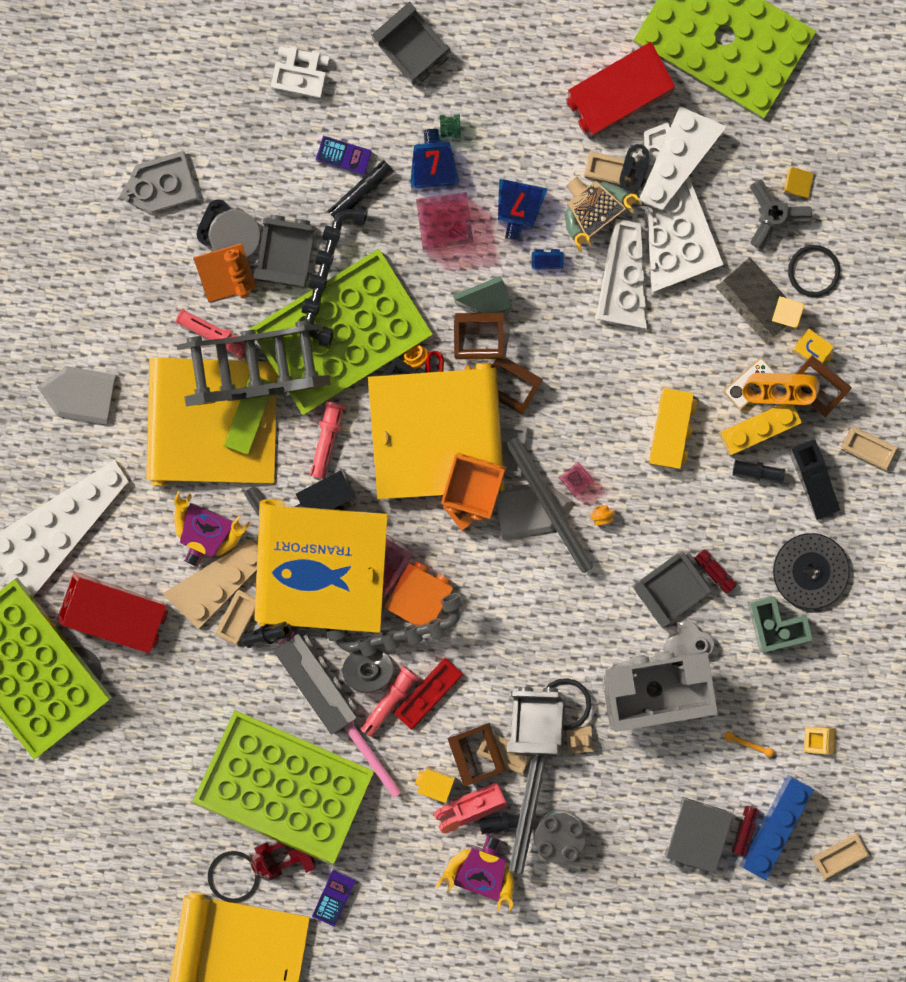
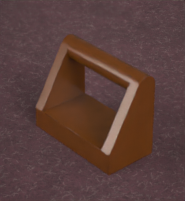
(481, 324)
(522, 374)
(824, 403)
(464, 758)

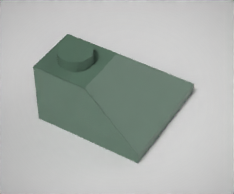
(485, 297)

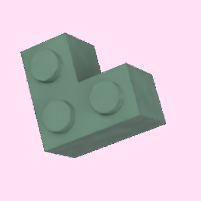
(773, 631)

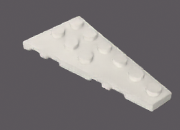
(679, 233)
(47, 535)

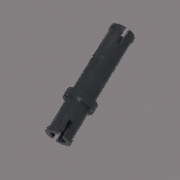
(363, 188)

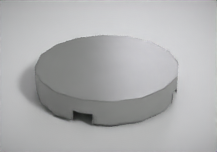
(232, 229)

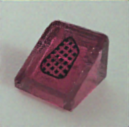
(576, 479)

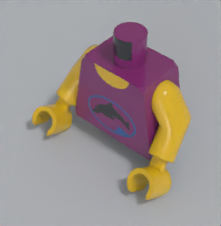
(204, 530)
(481, 872)

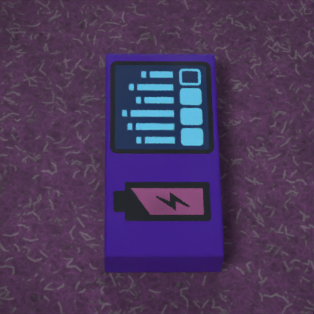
(343, 155)
(333, 897)

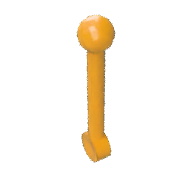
(729, 736)

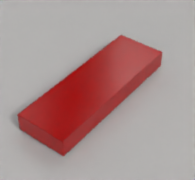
(428, 693)

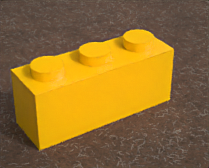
(672, 428)
(759, 428)

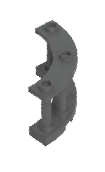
(256, 385)

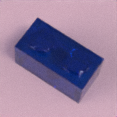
(547, 260)

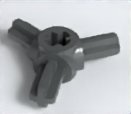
(768, 225)

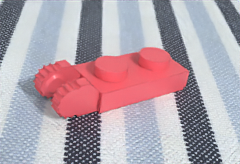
(470, 808)

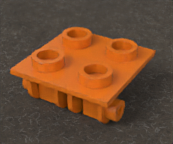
(225, 273)

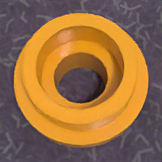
(416, 356)
(602, 515)

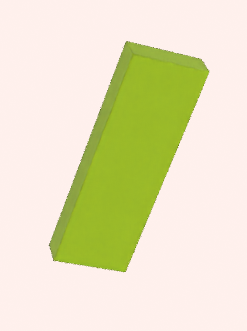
(246, 422)

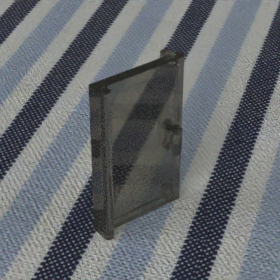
(753, 299)

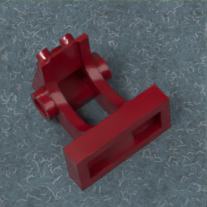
(264, 863)

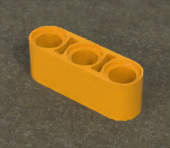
(771, 395)

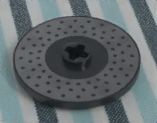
(794, 560)

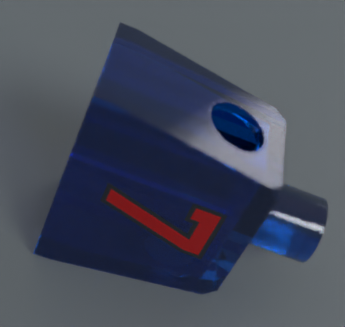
(433, 163)
(518, 206)

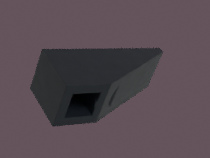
(814, 478)

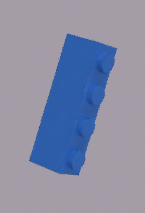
(777, 827)

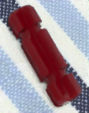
(715, 571)
(745, 830)

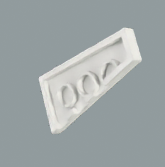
(681, 152)
(623, 278)

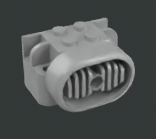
(682, 690)

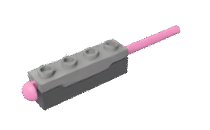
(326, 697)

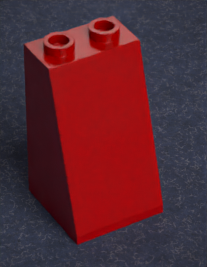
(620, 90)
(112, 613)

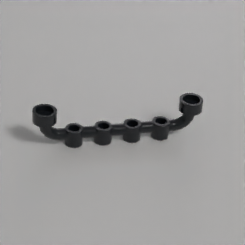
(325, 259)

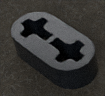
(641, 169)
(208, 218)

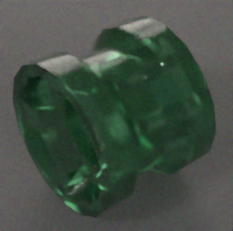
(450, 126)

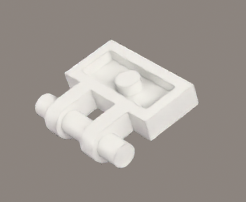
(297, 79)

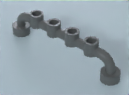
(413, 633)

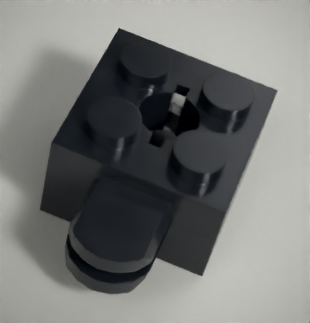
(328, 493)

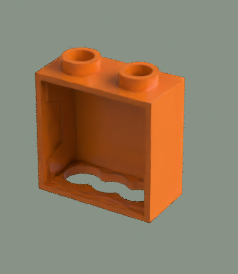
(473, 486)
(418, 594)

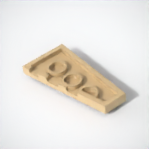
(212, 586)

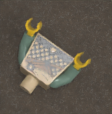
(594, 208)

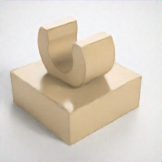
(580, 740)

